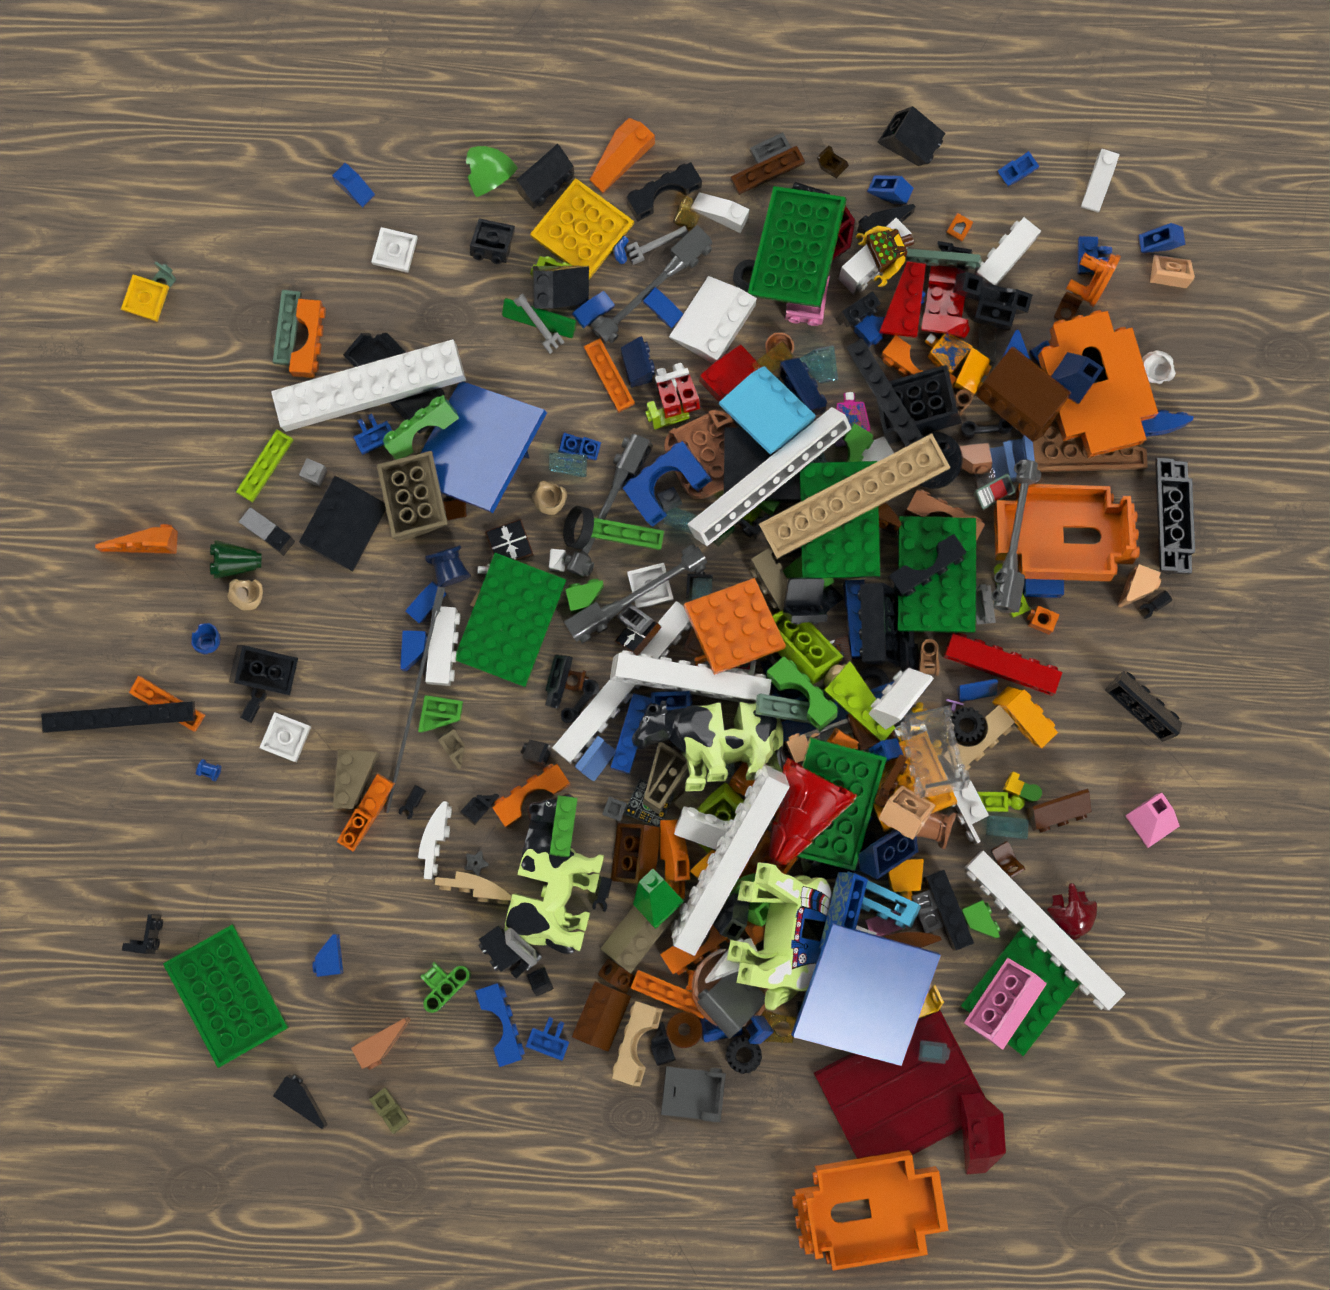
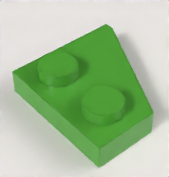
(439, 713)

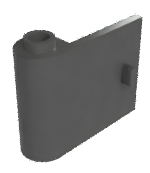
(731, 1003)
(696, 1093)

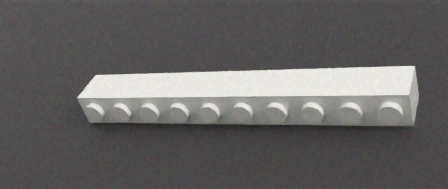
(769, 476)
(614, 693)
(1044, 931)

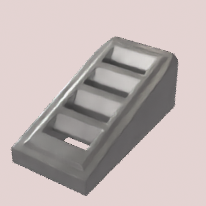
(631, 618)

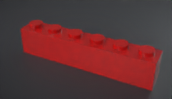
(1003, 664)

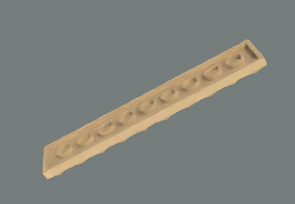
(854, 496)

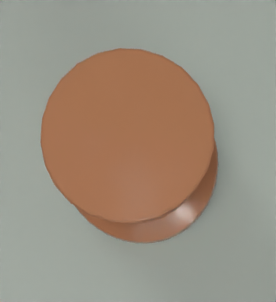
(938, 828)

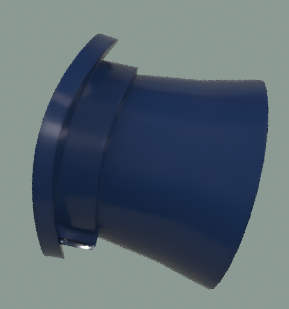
(448, 567)

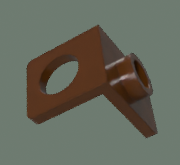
(1071, 302)
(455, 509)
(581, 678)
(1006, 859)
(617, 977)

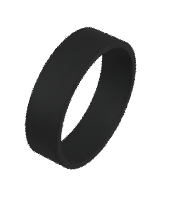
(587, 528)

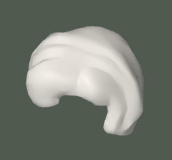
(1158, 366)

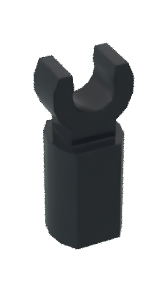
(1156, 603)
(252, 706)
(413, 801)
(602, 892)
(524, 966)

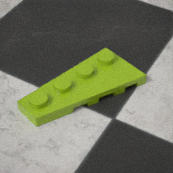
(856, 698)

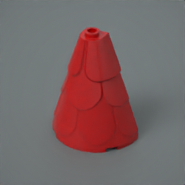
(804, 812)

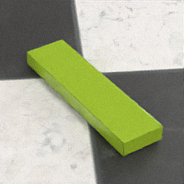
(264, 465)

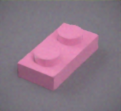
(882, 926)

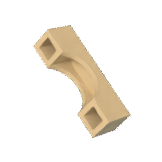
(996, 723)
(628, 1066)

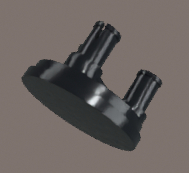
(954, 457)

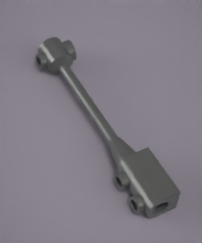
(683, 255)
(627, 465)
(1009, 581)
(595, 618)

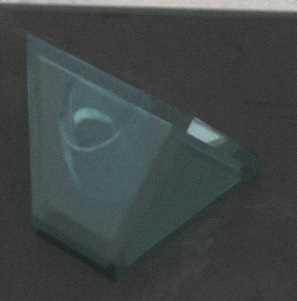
(822, 364)

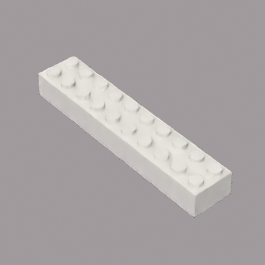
(368, 385)
(729, 859)

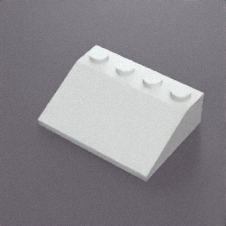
(713, 319)

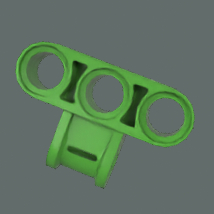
(437, 982)

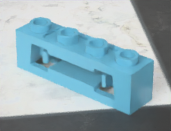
(908, 914)

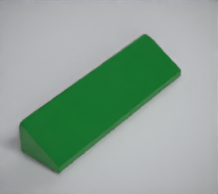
(553, 322)

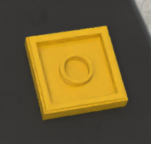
(145, 298)

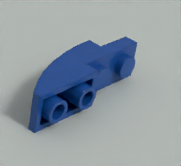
(1165, 423)

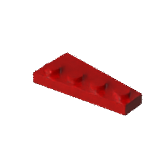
(904, 310)

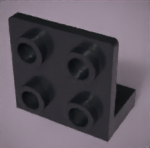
(151, 942)

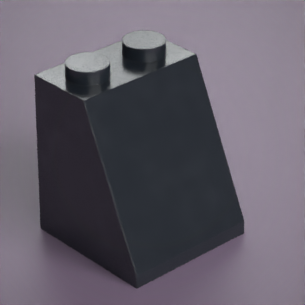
(912, 136)

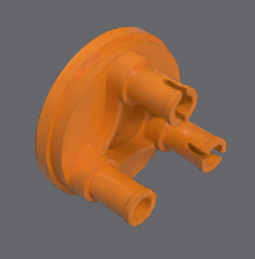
(1102, 274)

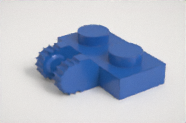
(1090, 246)
(371, 438)
(548, 1043)

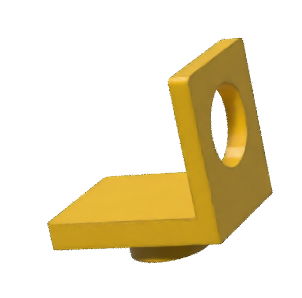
(931, 1004)

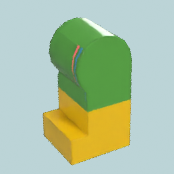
(1017, 787)

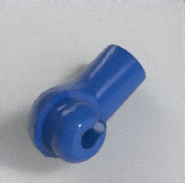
(619, 252)

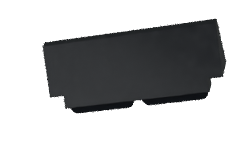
(370, 349)

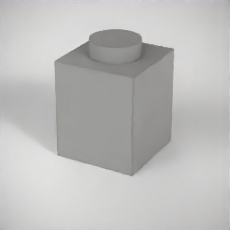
(313, 472)

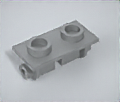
(984, 605)

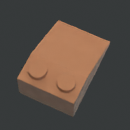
(378, 1046)

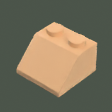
(1139, 584)
(906, 812)

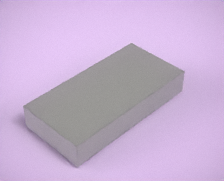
(521, 947)

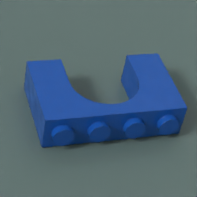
(642, 487)

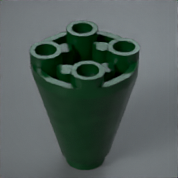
(232, 559)

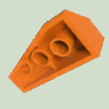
(151, 540)

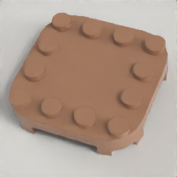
(706, 441)

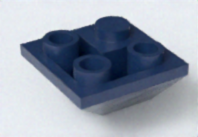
(1077, 375)

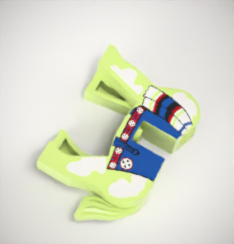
(787, 958)

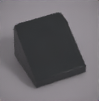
(540, 981)

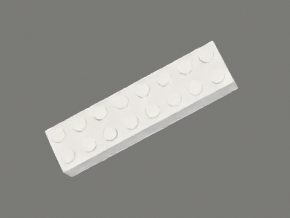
(685, 677)

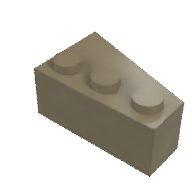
(771, 578)
(666, 774)
(352, 776)

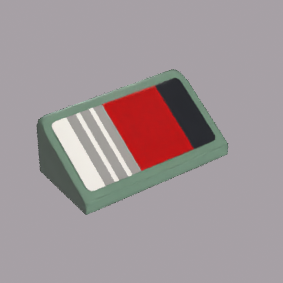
(994, 491)

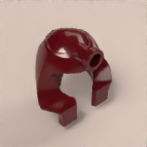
(1078, 915)

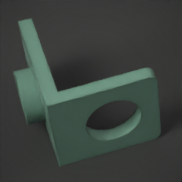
(164, 273)

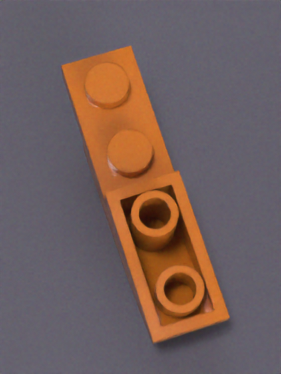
(366, 812)
(675, 853)

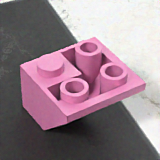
(1153, 819)

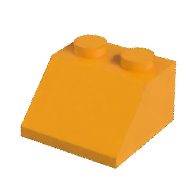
(972, 372)

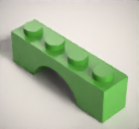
(438, 413)
(857, 441)
(786, 676)

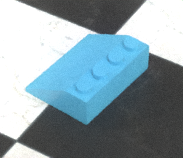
(767, 410)

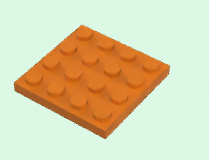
(734, 626)

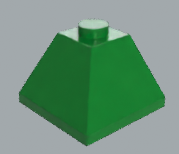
(656, 898)

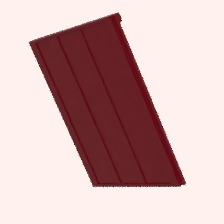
(897, 1106)

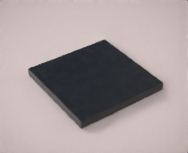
(743, 456)

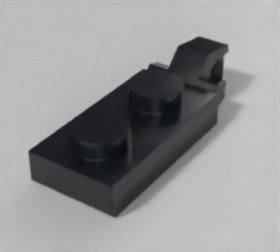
(908, 651)
(557, 680)

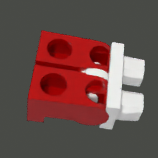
(676, 383)

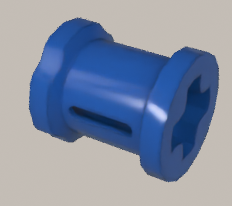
(208, 770)

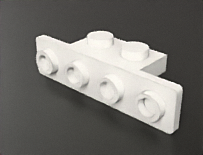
(969, 810)

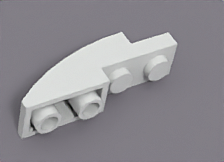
(435, 831)

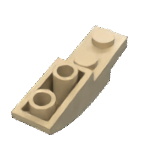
(482, 887)

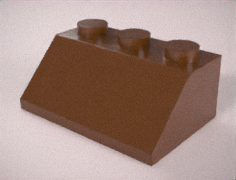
(1059, 810)
(634, 852)
(601, 1016)

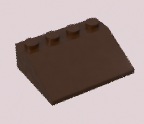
(1023, 394)

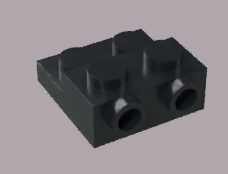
(492, 241)
(854, 313)

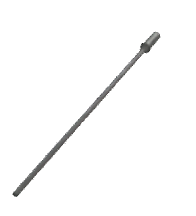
(435, 611)

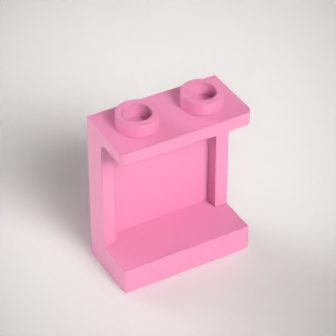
(811, 315)

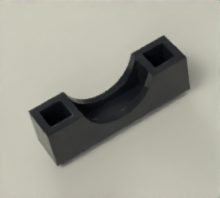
(683, 179)
(976, 288)
(907, 579)
(949, 909)

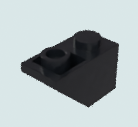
(732, 918)

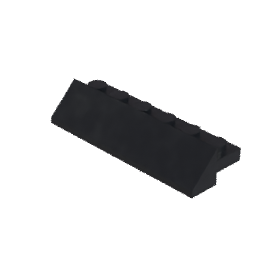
(1175, 516)

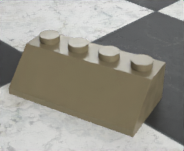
(633, 939)

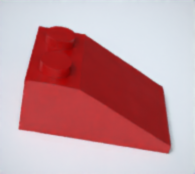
(727, 372)

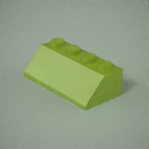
(806, 648)

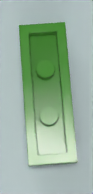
(563, 826)

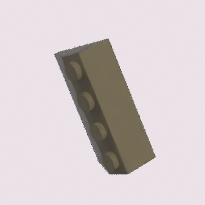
(412, 496)

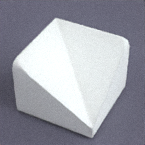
(557, 560)

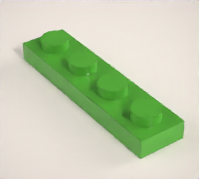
(627, 534)

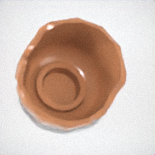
(776, 338)

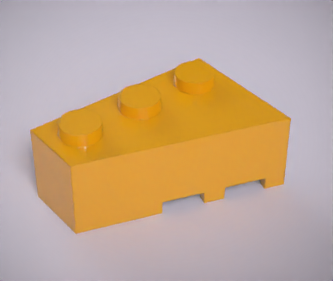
(1026, 715)

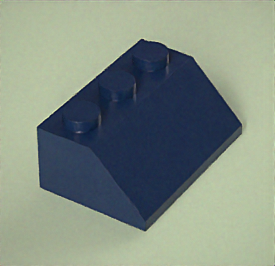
(797, 380)
(887, 853)

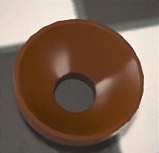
(688, 1040)

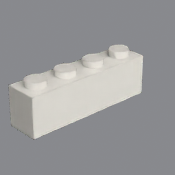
(1008, 252)
(441, 648)
(700, 827)

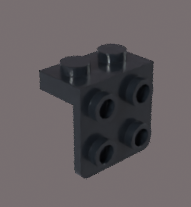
(804, 600)

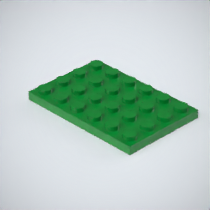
(797, 246)
(850, 548)
(949, 599)
(510, 619)
(858, 773)
(225, 995)
(1053, 996)

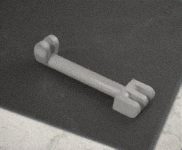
(639, 251)
(550, 339)

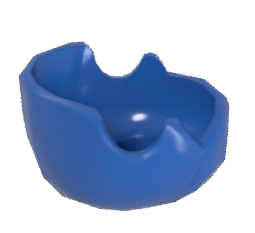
(206, 639)

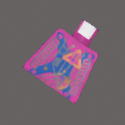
(854, 411)

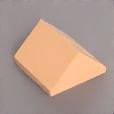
(1171, 271)

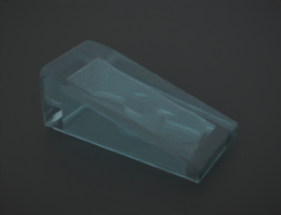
(568, 464)
(1007, 827)

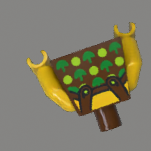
(886, 249)

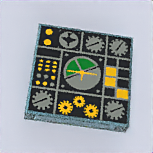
(639, 811)

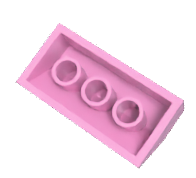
(1005, 1003)

